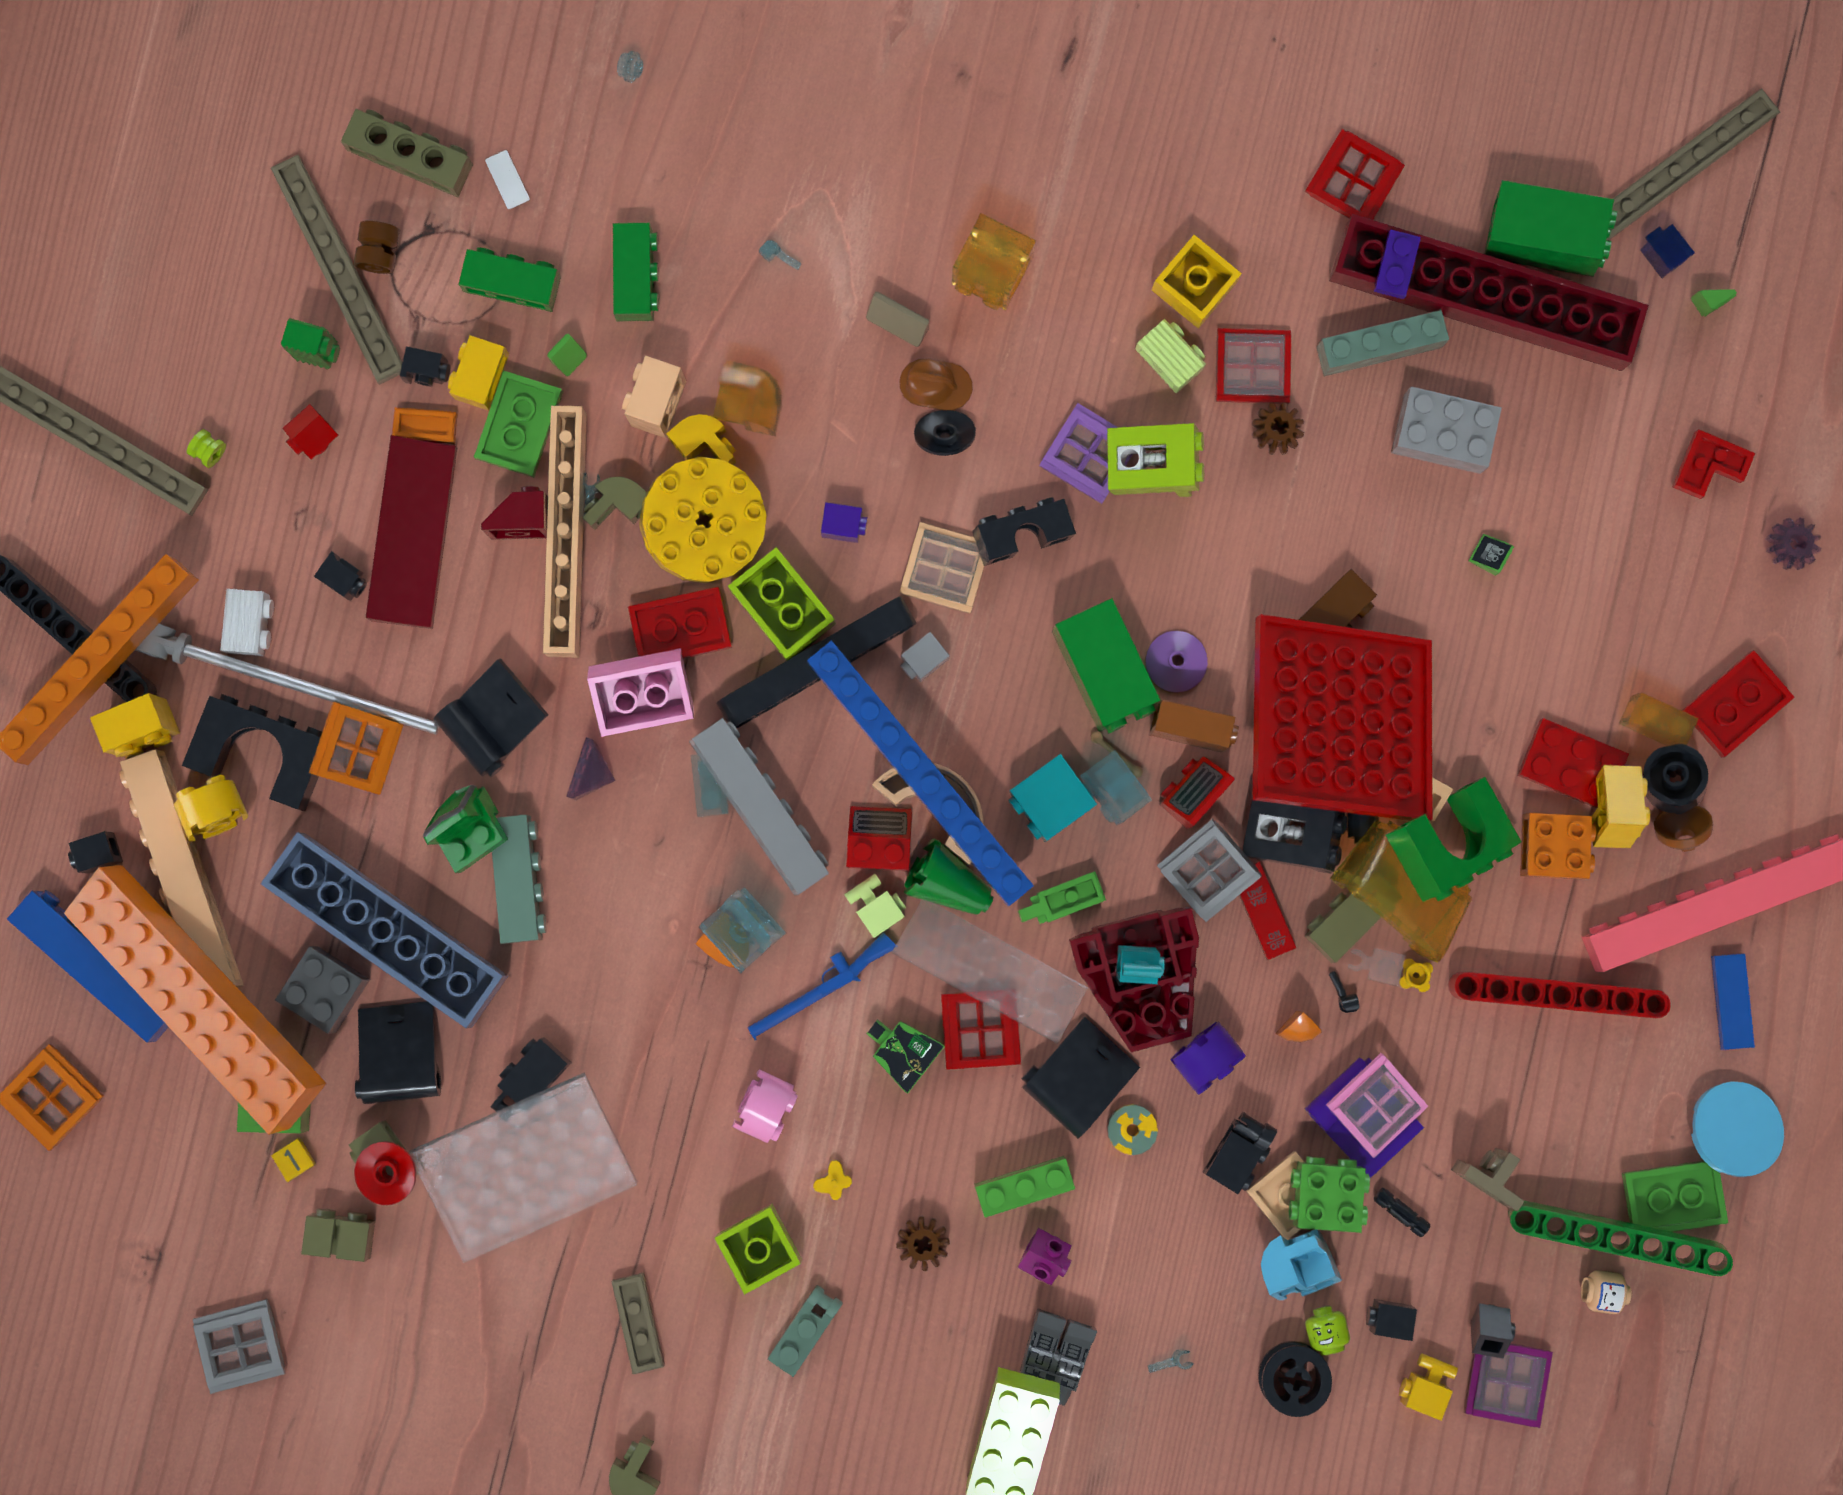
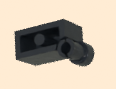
(1240, 1152)

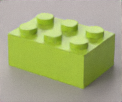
(782, 604)

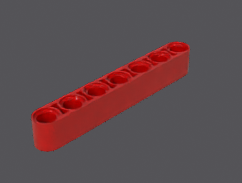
(1574, 995)

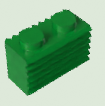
(310, 343)

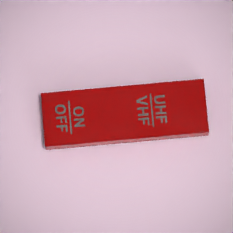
(1266, 917)

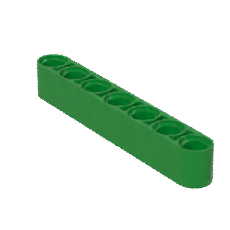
(1631, 1248)

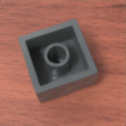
(322, 989)

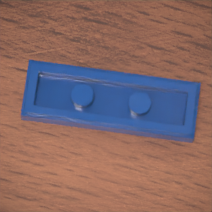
(1732, 1001)

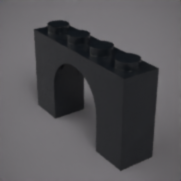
(226, 722)

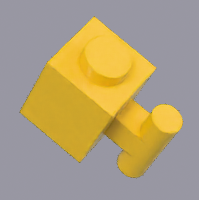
(1427, 1393)

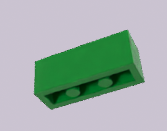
(634, 272)
(510, 279)

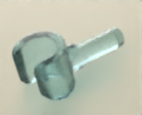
(771, 249)
(590, 489)
(1171, 1362)

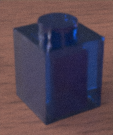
(1666, 250)

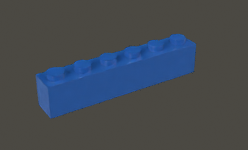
(50, 929)

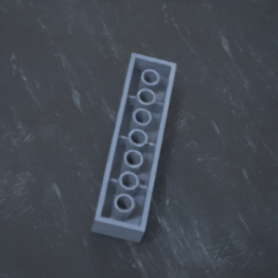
(384, 930)

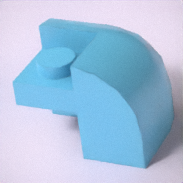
(1298, 1265)

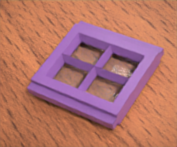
(1081, 453)

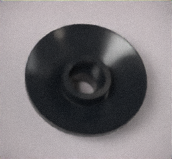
(944, 432)

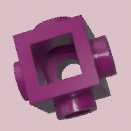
(1045, 1257)

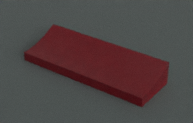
(411, 532)

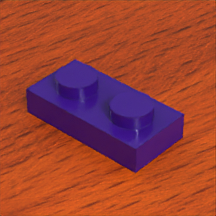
(1397, 264)

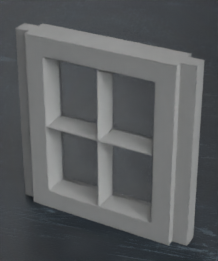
(1209, 870)
(239, 1346)

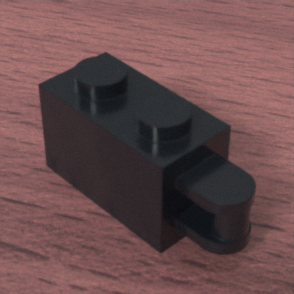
(532, 1074)

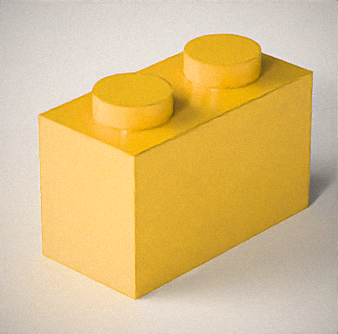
(478, 372)

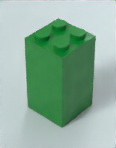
(1550, 228)
(1106, 666)

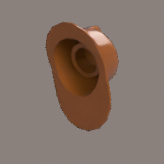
(936, 384)

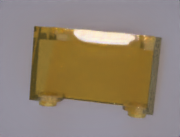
(1380, 881)

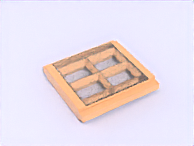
(943, 568)

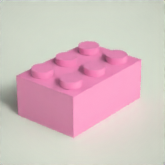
(640, 692)

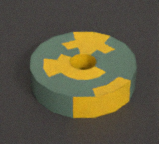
(1142, 1139)

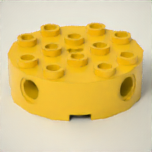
(713, 490)

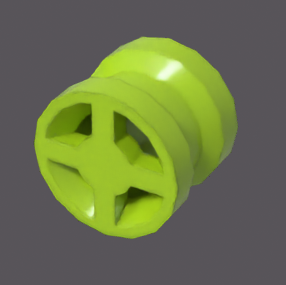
(206, 448)

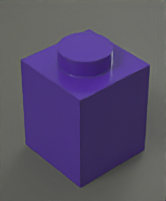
(843, 522)

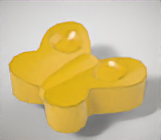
(834, 1181)

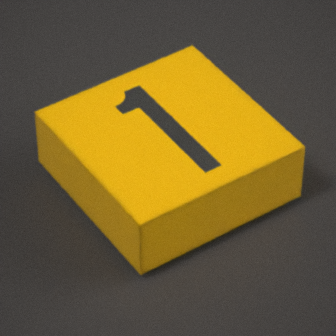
(293, 1160)

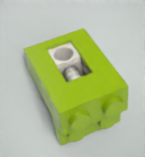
(1181, 458)

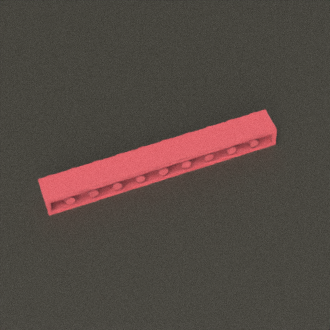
(1716, 905)

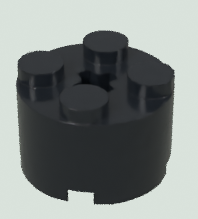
(1668, 763)

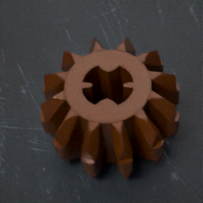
(1272, 437)
(927, 1253)

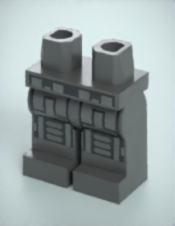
(1061, 1364)

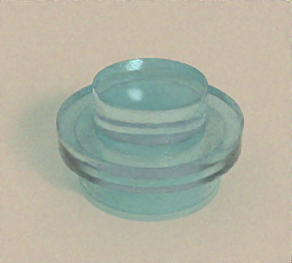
(630, 66)

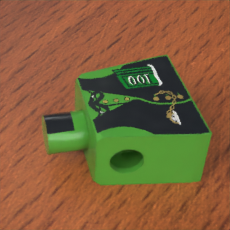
(904, 1052)

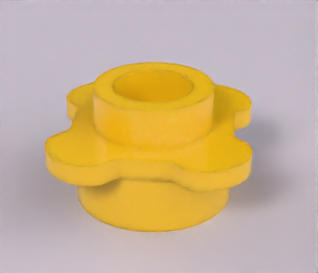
(1420, 983)

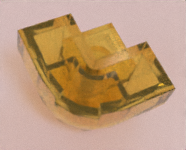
(749, 398)

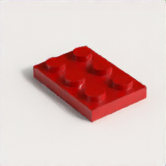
(683, 621)
(1738, 703)
(1568, 761)

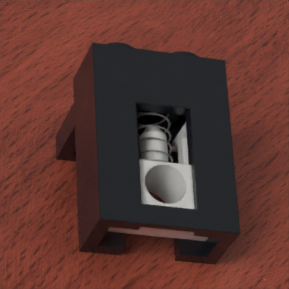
(1320, 837)

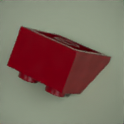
(519, 516)

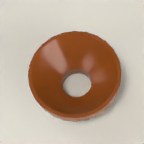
(1693, 823)

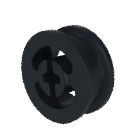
(1290, 1403)

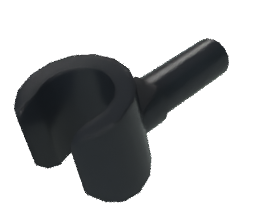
(1347, 1003)

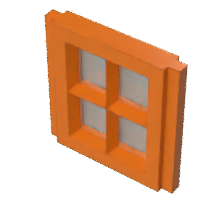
(356, 748)
(50, 1097)

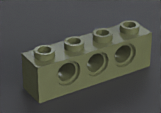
(368, 125)

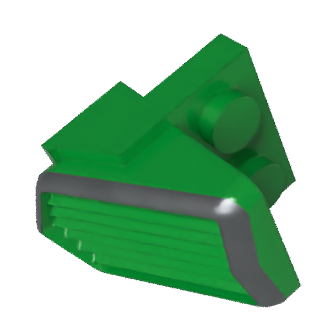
(466, 827)

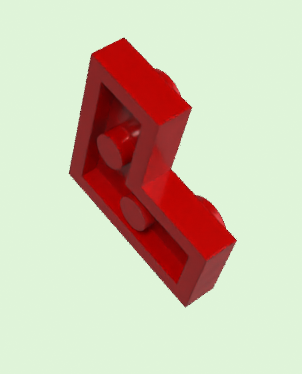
(1709, 456)

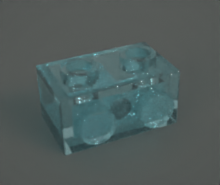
(1115, 788)

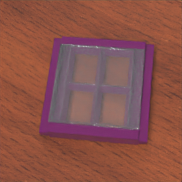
(1510, 1387)

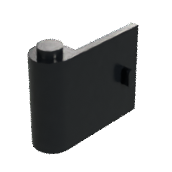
(491, 718)
(399, 1057)
(1077, 1080)

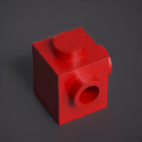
(309, 433)

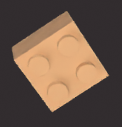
(654, 396)

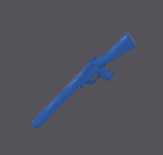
(847, 973)

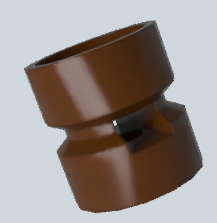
(376, 247)

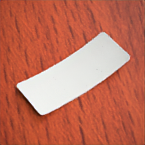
(507, 179)

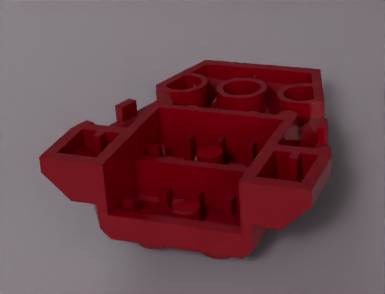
(1143, 1012)

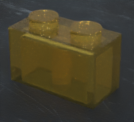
(1658, 720)

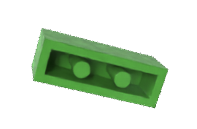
(1024, 1186)

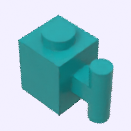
(1139, 964)

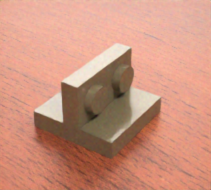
(1495, 1171)

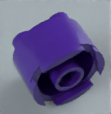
(1208, 1057)

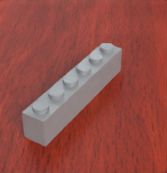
(759, 806)

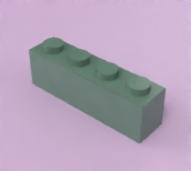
(1382, 343)
(517, 883)

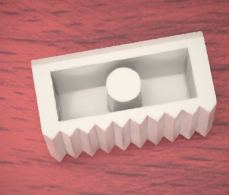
(246, 622)

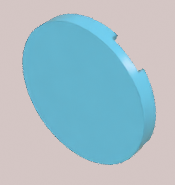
(1737, 1129)

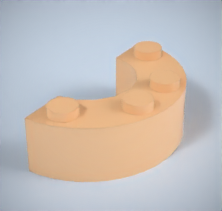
(896, 791)

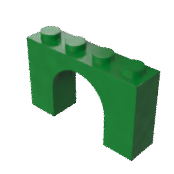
(1487, 837)

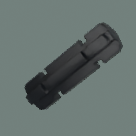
(1402, 1212)

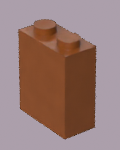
(1193, 726)

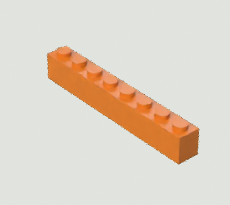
(96, 660)

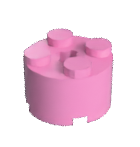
(765, 1106)

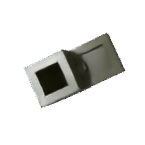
(616, 494)
(627, 1478)

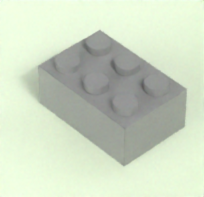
(1446, 430)

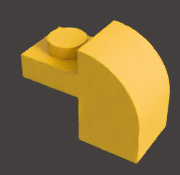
(698, 433)

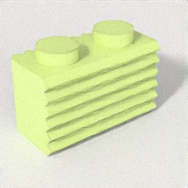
(1171, 355)

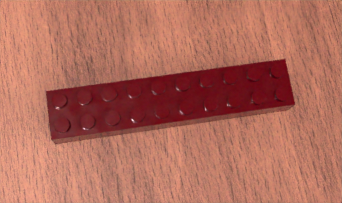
(1498, 296)

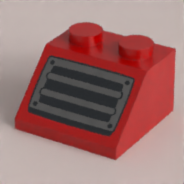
(1196, 791)
(879, 838)

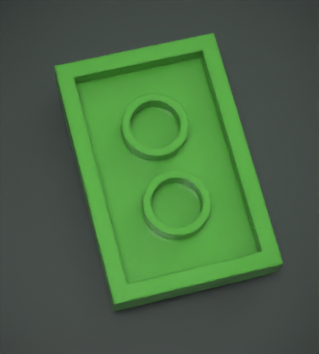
(518, 424)
(1675, 1197)

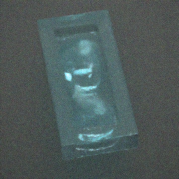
(708, 794)

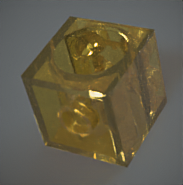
(992, 262)

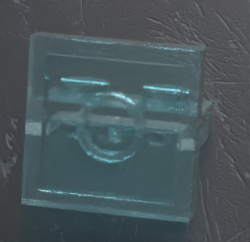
(742, 929)

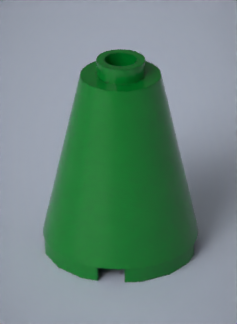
(947, 881)

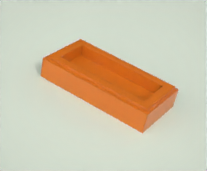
(425, 425)

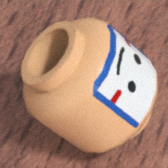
(1605, 1292)

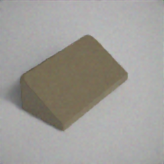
(897, 319)

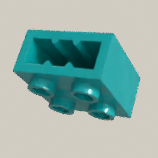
(1051, 799)

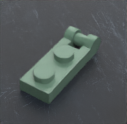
(804, 1332)

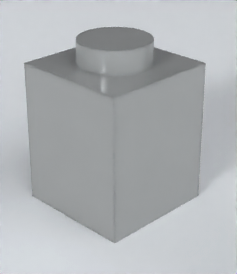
(924, 657)

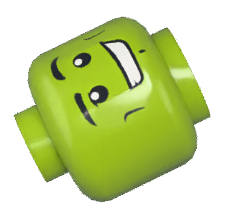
(1327, 1331)

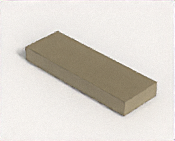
(638, 1323)

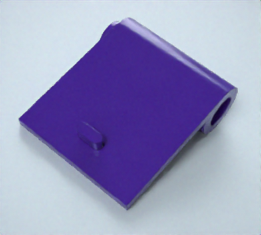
(1342, 1137)

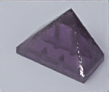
(590, 772)

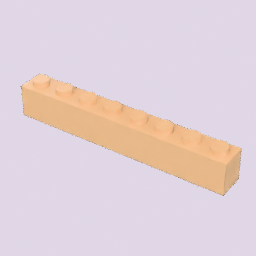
(564, 532)
(176, 858)

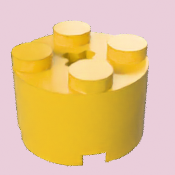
(210, 808)

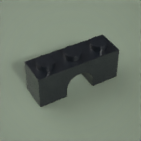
(1048, 521)

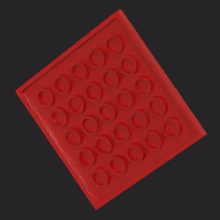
(1342, 719)

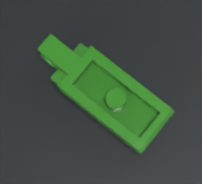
(1064, 899)

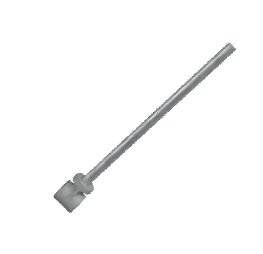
(163, 642)

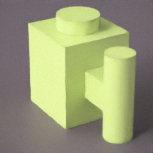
(879, 911)

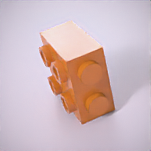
(1557, 846)

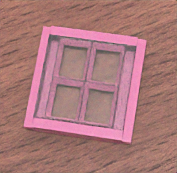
(1377, 1105)

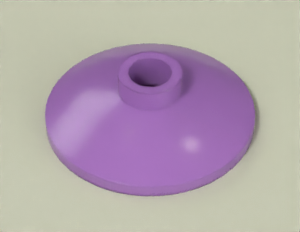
(1173, 677)

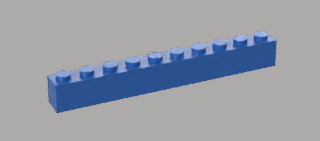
(920, 773)

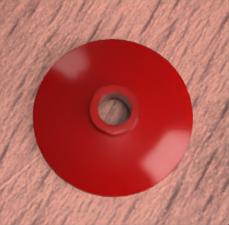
(372, 1176)

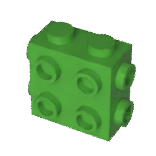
(1329, 1195)

